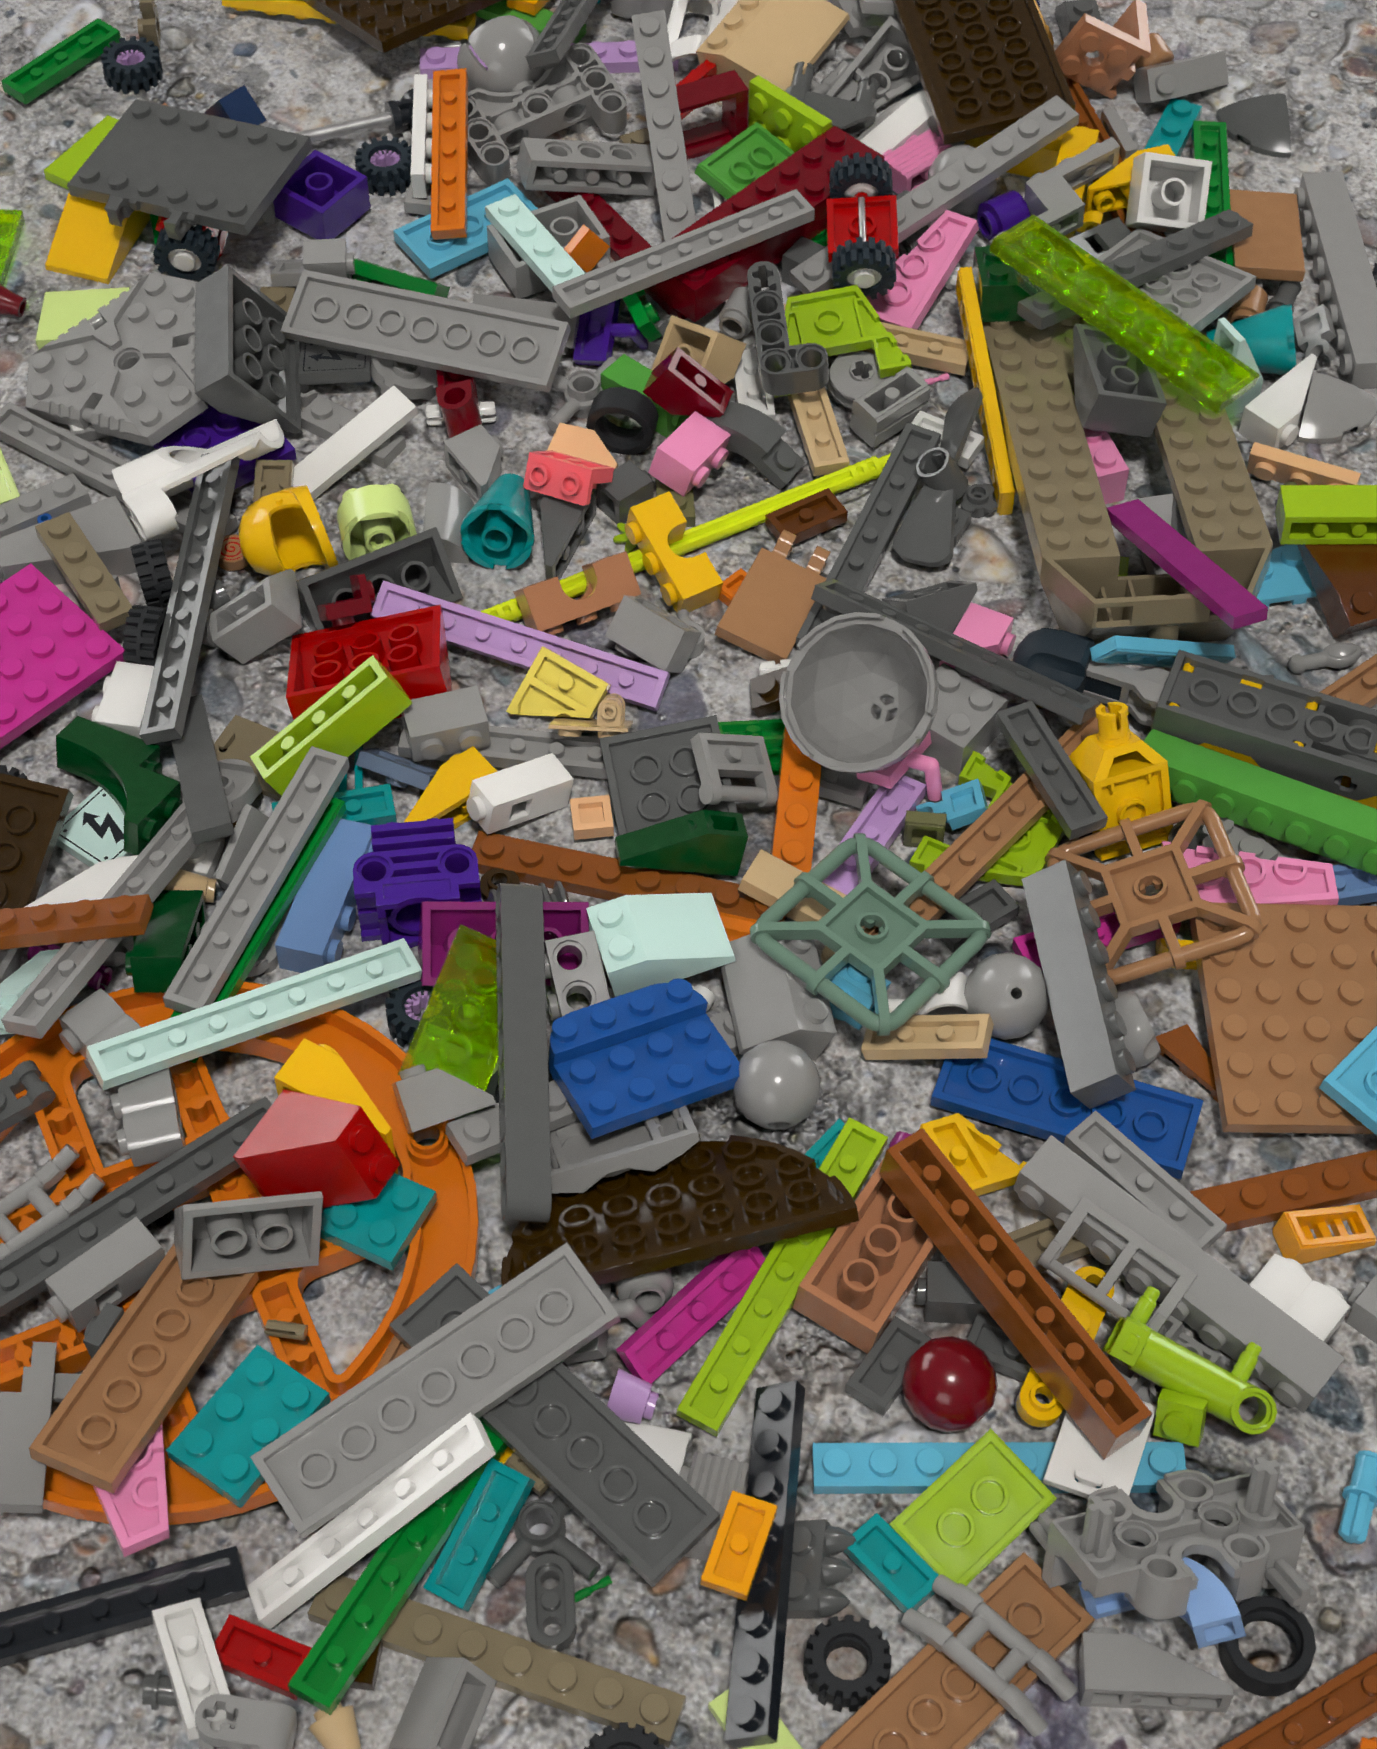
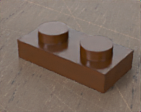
(808, 516)

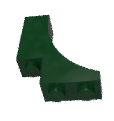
(126, 771)

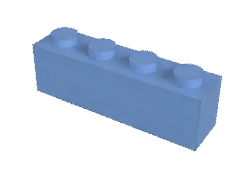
(324, 902)

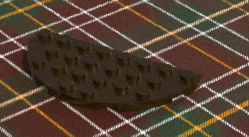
(689, 1210)

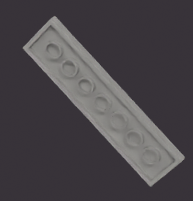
(426, 330)
(432, 1386)

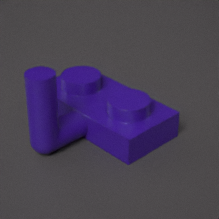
(597, 335)

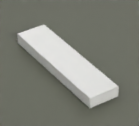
(354, 441)

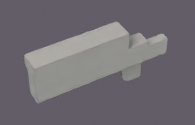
(21, 1420)

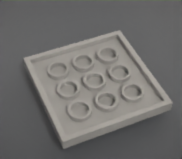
(1194, 292)

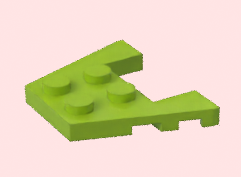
(842, 324)
(1024, 856)

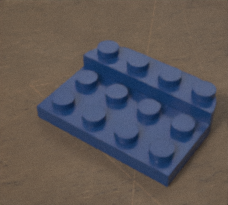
(639, 1056)

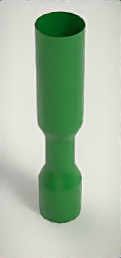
(587, 1591)

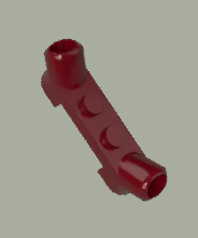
(458, 402)

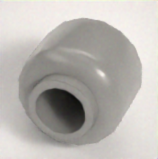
(648, 1289)

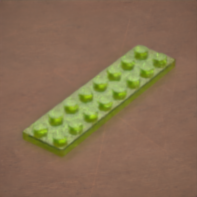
(1124, 313)

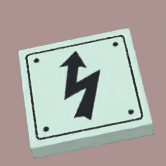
(94, 830)

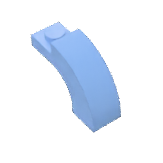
(1209, 1610)

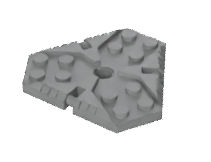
(124, 366)

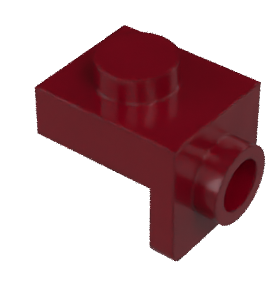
(343, 611)

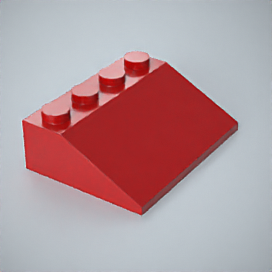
(405, 643)

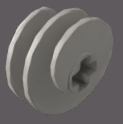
(853, 376)

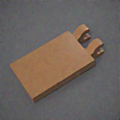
(773, 601)

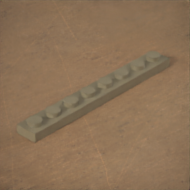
(521, 1665)

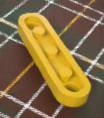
(1090, 1317)

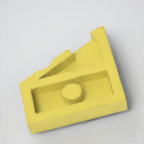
(558, 689)

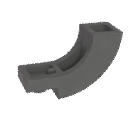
(759, 441)

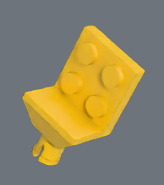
(1123, 776)

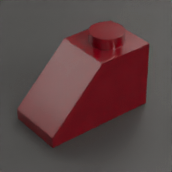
(685, 387)

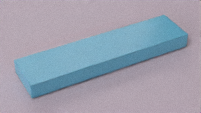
(1155, 652)

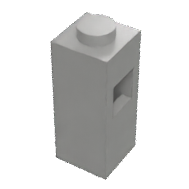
(104, 1274)

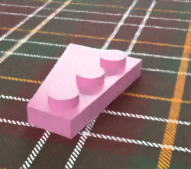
(140, 1503)

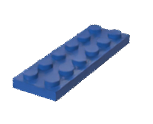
(1033, 1097)

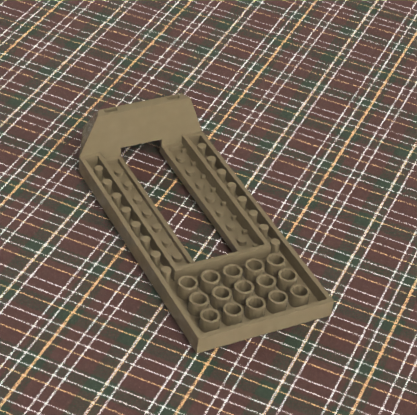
(1068, 512)

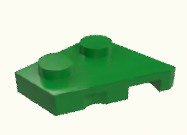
(644, 315)

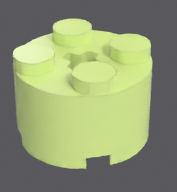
(373, 518)

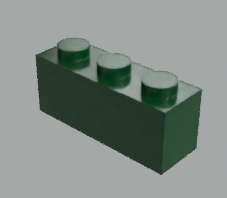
(167, 940)

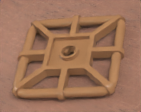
(1168, 871)

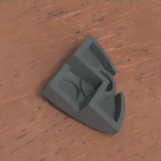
(1260, 123)

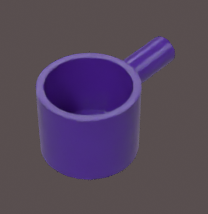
(1001, 213)

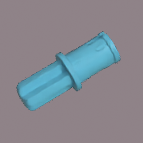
(1360, 1498)

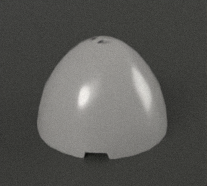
(840, 678)

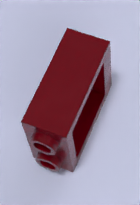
(734, 96)

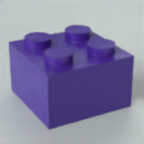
(322, 197)

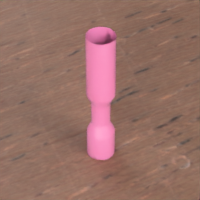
(942, 377)

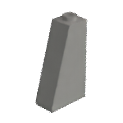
(102, 524)

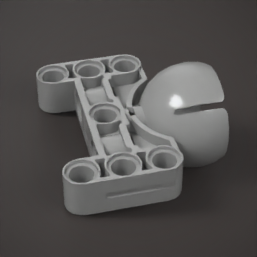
(526, 102)

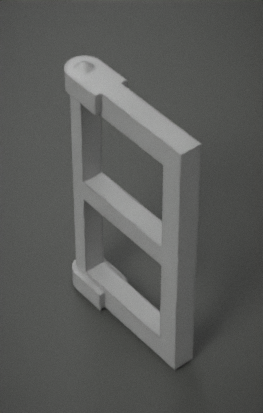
(1136, 1241)

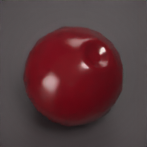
(949, 1384)

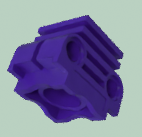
(407, 867)

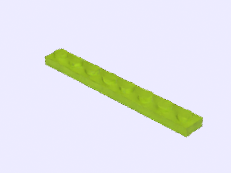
(773, 1292)

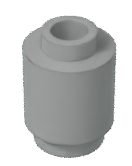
(736, 317)

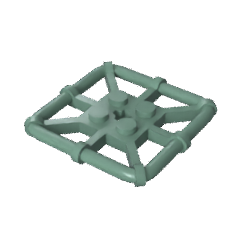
(871, 954)

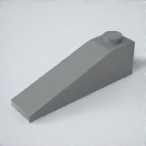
(884, 59)

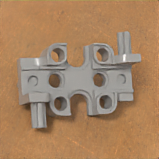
(1252, 1552)

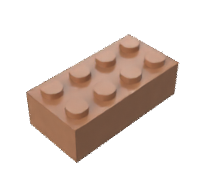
(866, 1268)

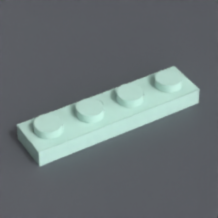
(532, 241)

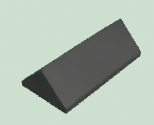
(410, 563)

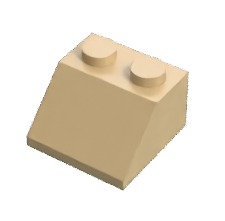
(709, 348)

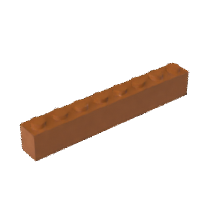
(1015, 1294)

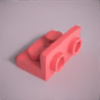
(564, 476)

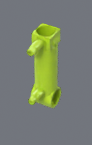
(1186, 1371)

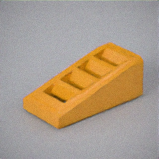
(1297, 1242)

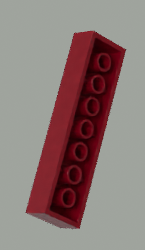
(806, 170)

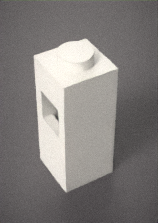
(519, 793)

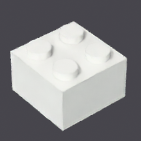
(1167, 192)

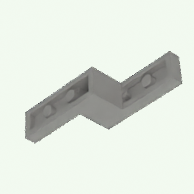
(1052, 193)

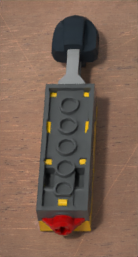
(1227, 711)

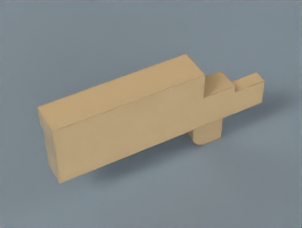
(770, 879)

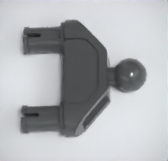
(847, 115)

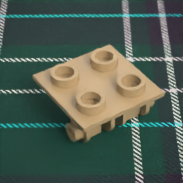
(609, 720)

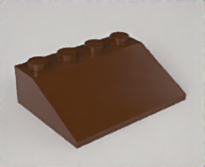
(1344, 584)

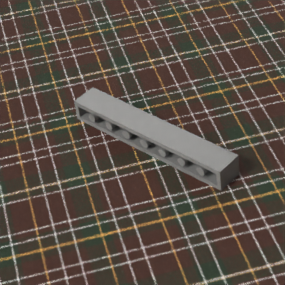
(1342, 271)
(1218, 1302)

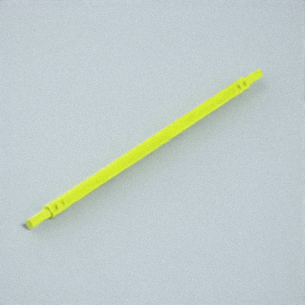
(725, 525)

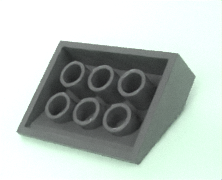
(241, 355)

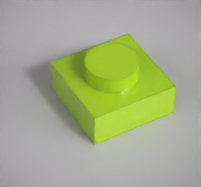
(1180, 1417)

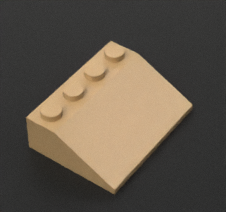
(772, 37)

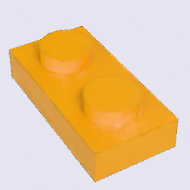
(739, 1545)

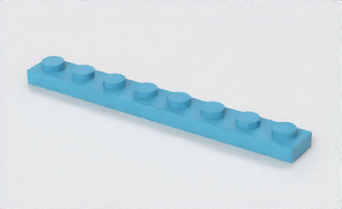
(915, 1466)

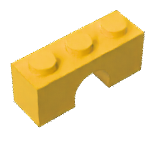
(682, 580)

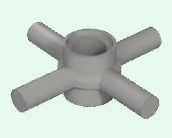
(579, 393)

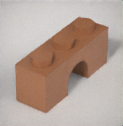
(548, 607)

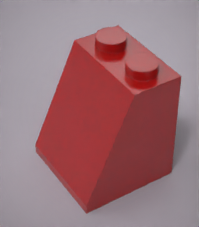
(316, 1147)

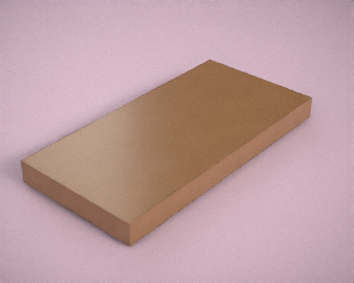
(1276, 239)

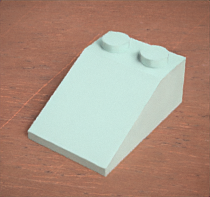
(659, 938)

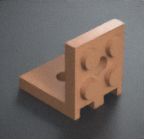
(1117, 45)

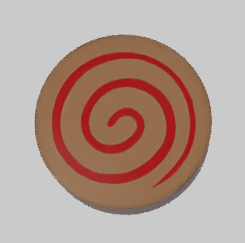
(231, 556)

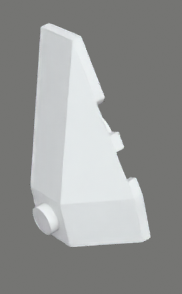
(899, 122)

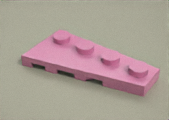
(925, 270)
(1270, 880)

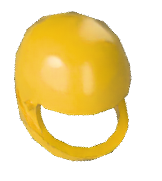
(284, 533)

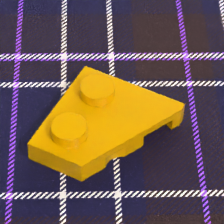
(973, 1154)

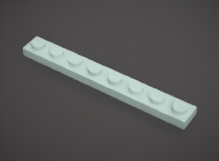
(252, 1014)

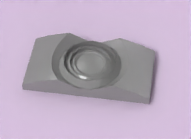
(645, 1146)

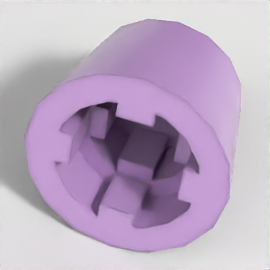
(632, 1398)

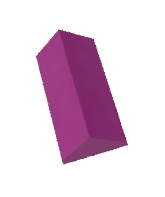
(441, 920)

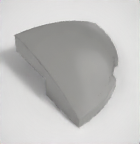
(1334, 410)

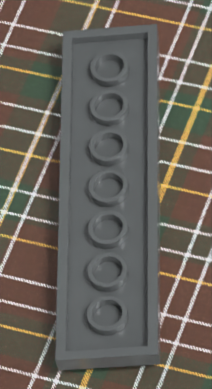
(580, 1449)

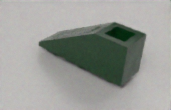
(690, 843)

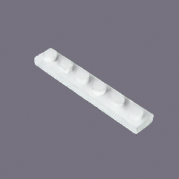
(370, 1520)

